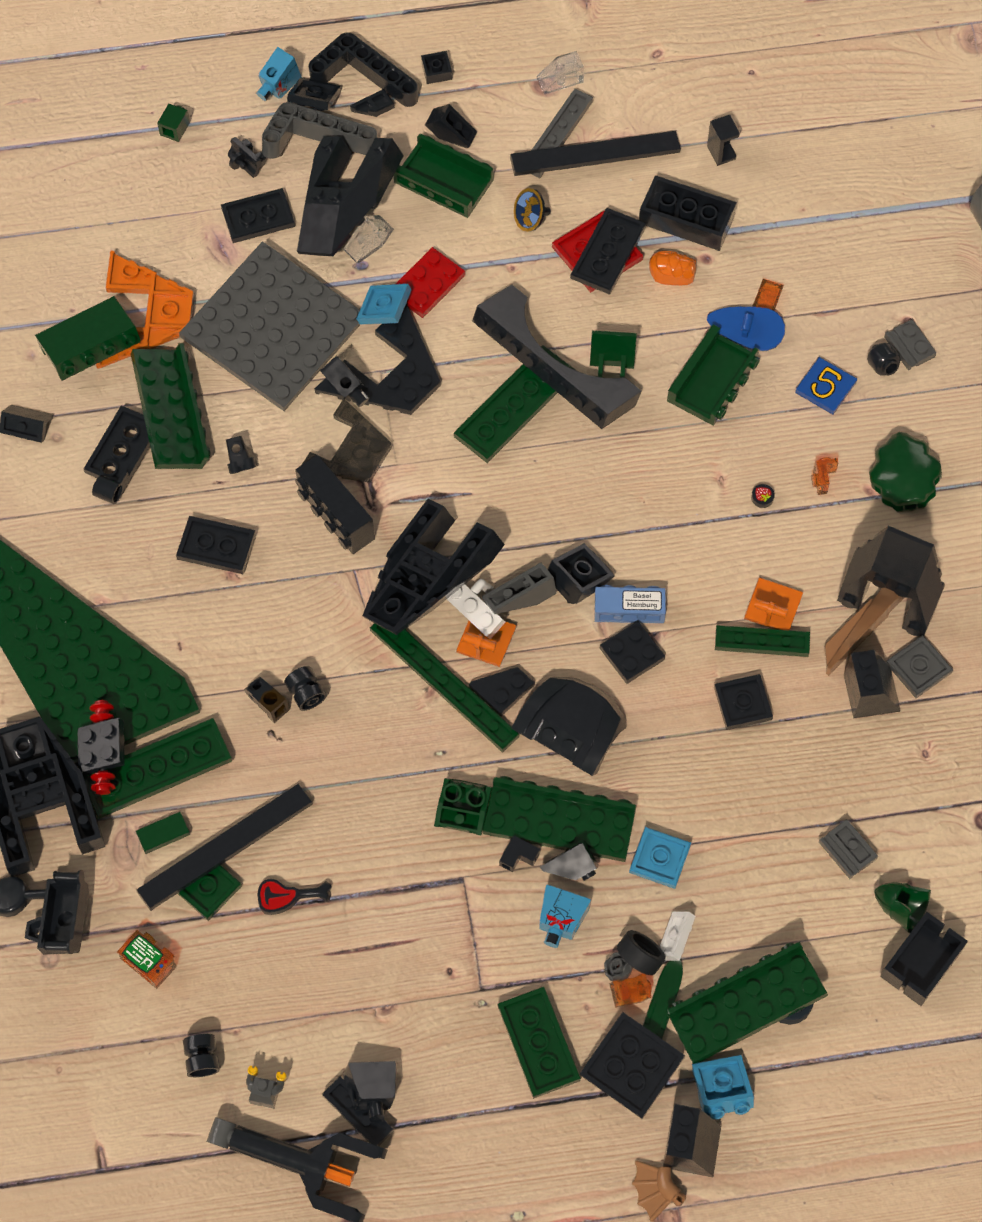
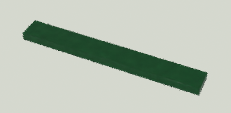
(448, 687)

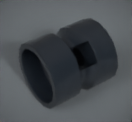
(305, 688)
(201, 1057)

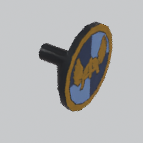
(530, 209)

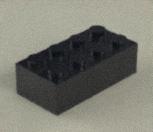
(687, 212)
(334, 504)

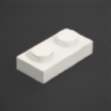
(676, 935)

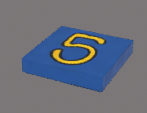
(826, 385)

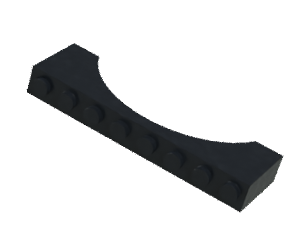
(596, 397)

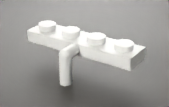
(476, 609)

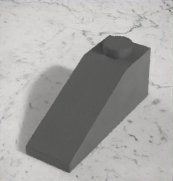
(522, 591)

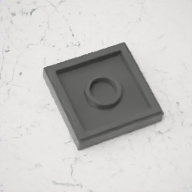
(919, 666)

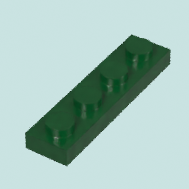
(762, 641)

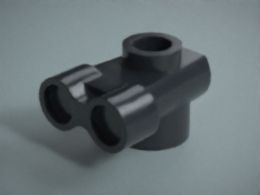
(239, 461)

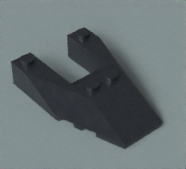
(336, 206)
(901, 565)
(422, 579)
(36, 779)

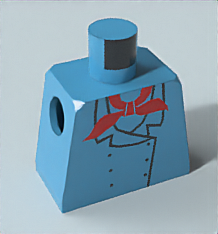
(278, 75)
(562, 914)

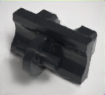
(243, 157)

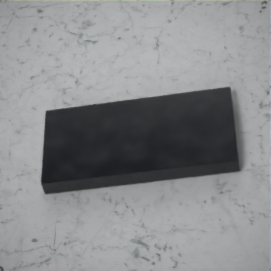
(608, 251)

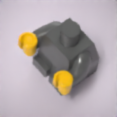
(264, 1091)

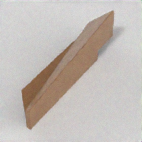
(859, 628)

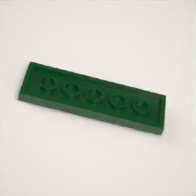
(506, 412)
(162, 767)

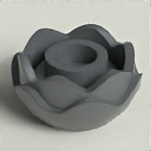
(617, 968)

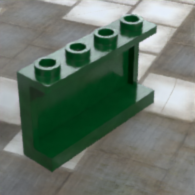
(444, 176)
(88, 338)
(712, 377)

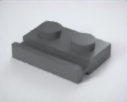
(910, 344)
(848, 849)

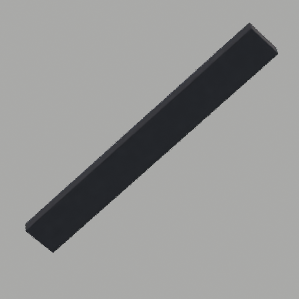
(594, 153)
(224, 847)

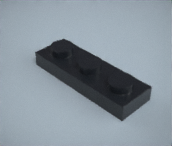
(340, 1099)

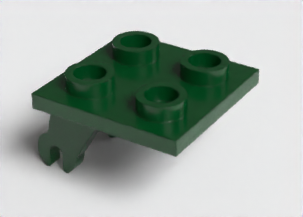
(613, 350)

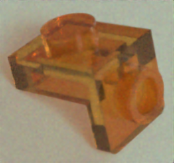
(820, 473)
(630, 990)

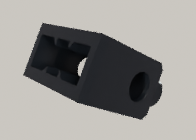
(340, 376)
(371, 1087)

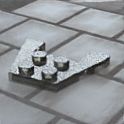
(360, 451)

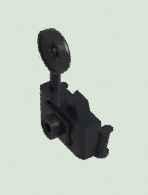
(62, 913)

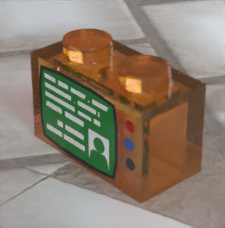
(147, 958)

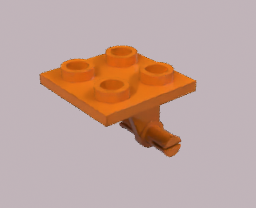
(773, 605)
(482, 648)

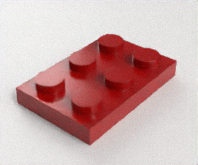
(430, 281)

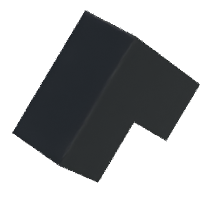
(518, 850)

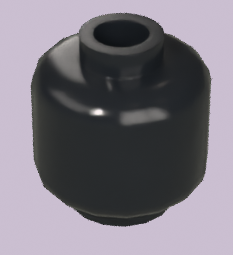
(884, 359)

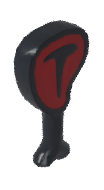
(277, 898)

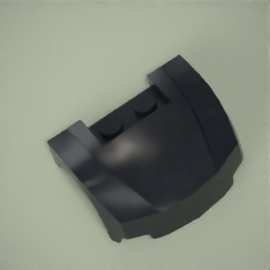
(572, 721)

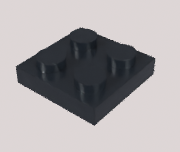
(313, 94)
(632, 652)
(743, 702)

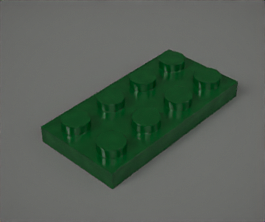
(538, 1042)

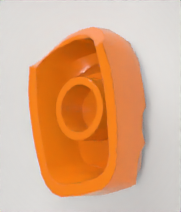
(672, 268)

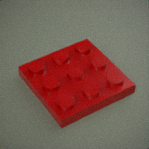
(572, 244)

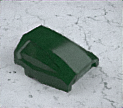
(462, 806)

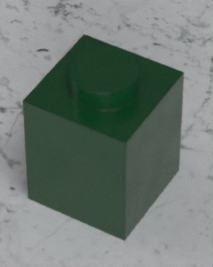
(173, 122)

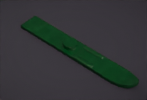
(663, 998)

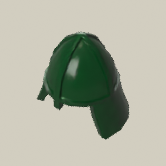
(903, 903)

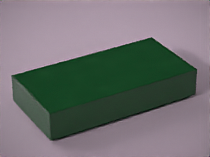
(162, 832)

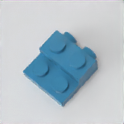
(723, 1086)

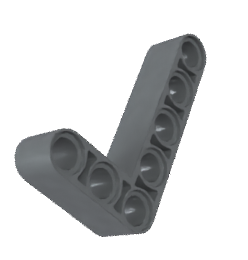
(312, 124)

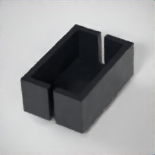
(923, 959)

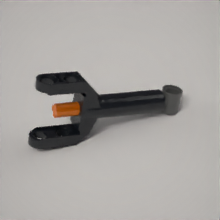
(312, 1165)

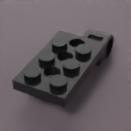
(111, 486)

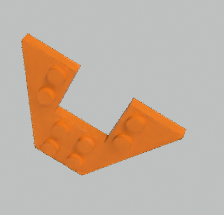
(167, 307)

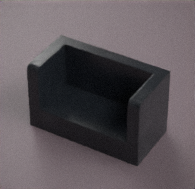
(719, 137)

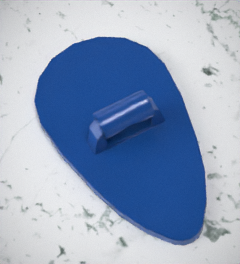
(749, 326)

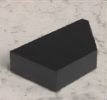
(374, 104)

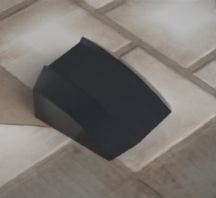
(579, 573)

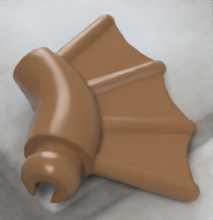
(656, 1189)

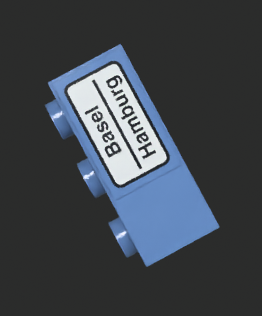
(629, 604)

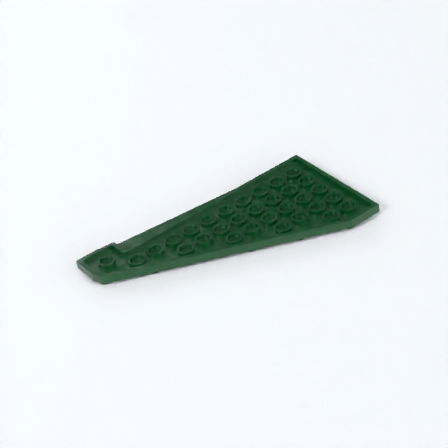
(76, 657)

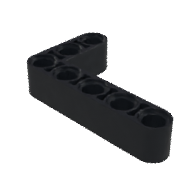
(351, 50)

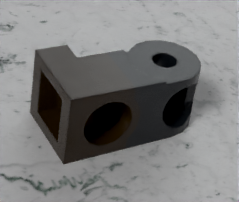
(267, 699)

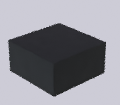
(436, 67)

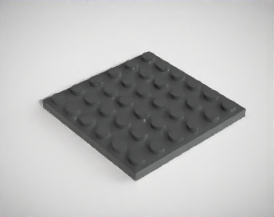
(272, 326)

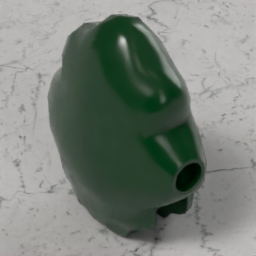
(905, 473)

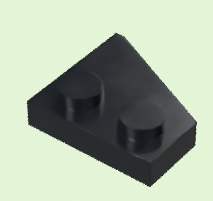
(502, 689)

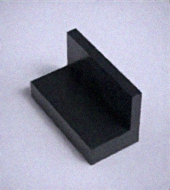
(24, 423)

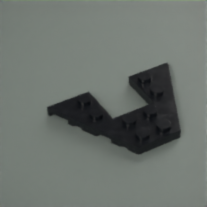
(407, 383)

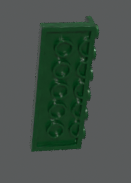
(170, 408)
(559, 818)
(746, 1002)

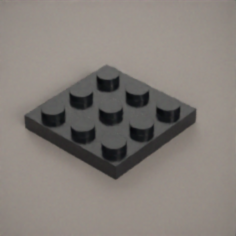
(632, 1065)

